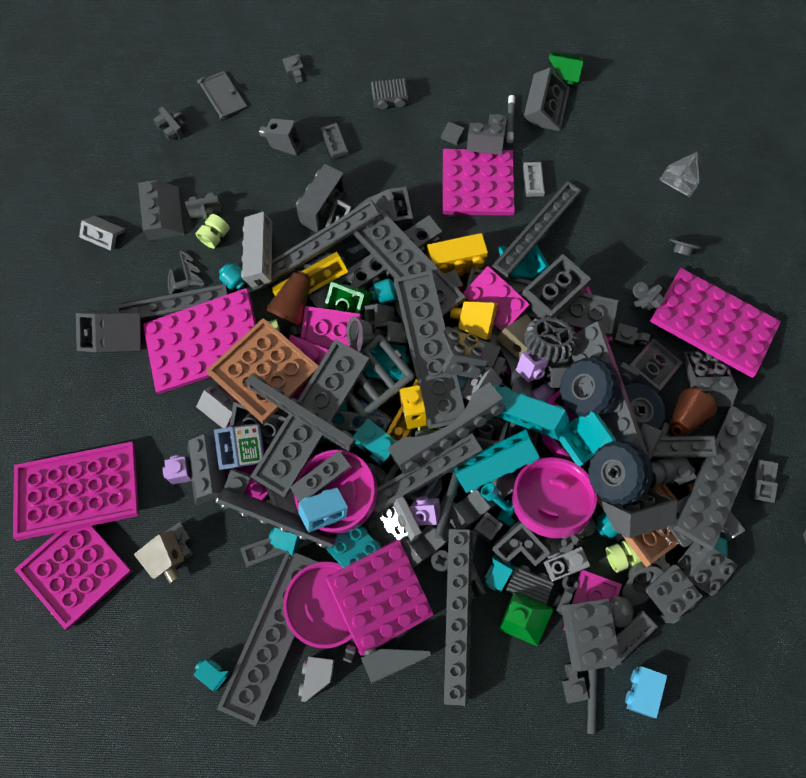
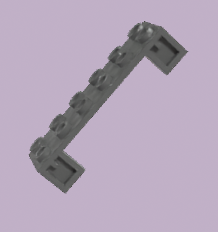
(234, 497)

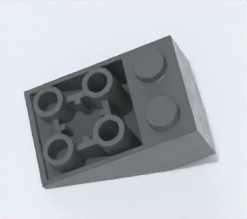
(395, 205)
(108, 331)
(710, 376)

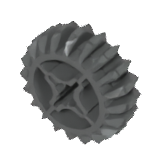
(546, 337)

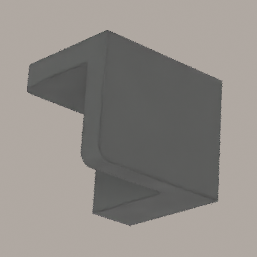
(487, 528)

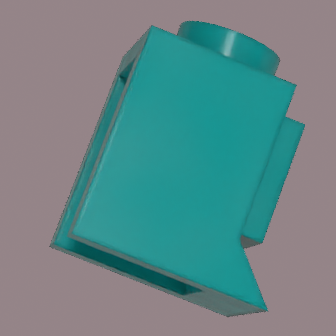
(285, 541)
(498, 573)
(211, 674)

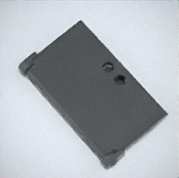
(219, 91)

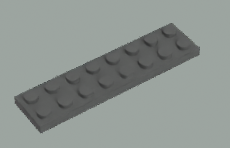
(404, 258)
(580, 313)
(428, 349)
(621, 421)
(297, 441)
(720, 478)
(264, 650)

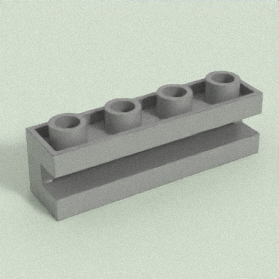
(257, 249)

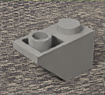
(566, 564)
(317, 676)

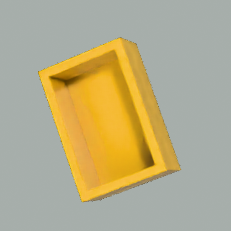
(459, 254)

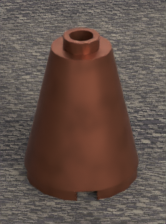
(292, 298)
(692, 411)

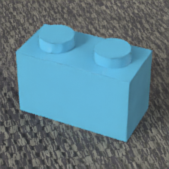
(322, 509)
(646, 691)

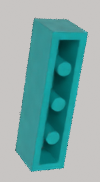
(533, 413)
(497, 461)

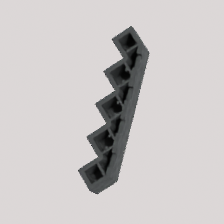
(460, 517)

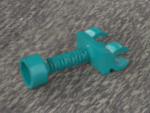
(490, 492)

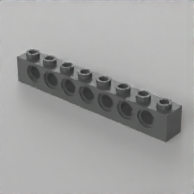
(425, 228)
(458, 617)

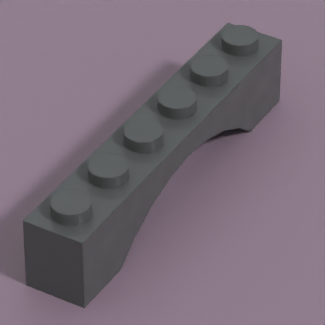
(413, 451)

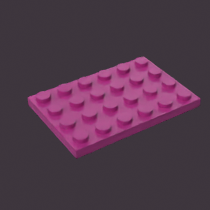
(716, 322)
(195, 338)
(75, 491)

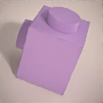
(531, 367)
(177, 470)
(426, 510)

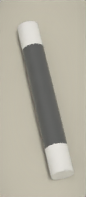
(510, 120)

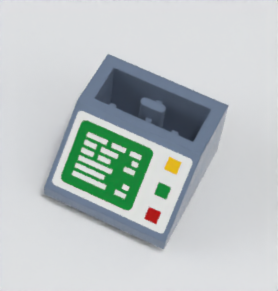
(239, 446)

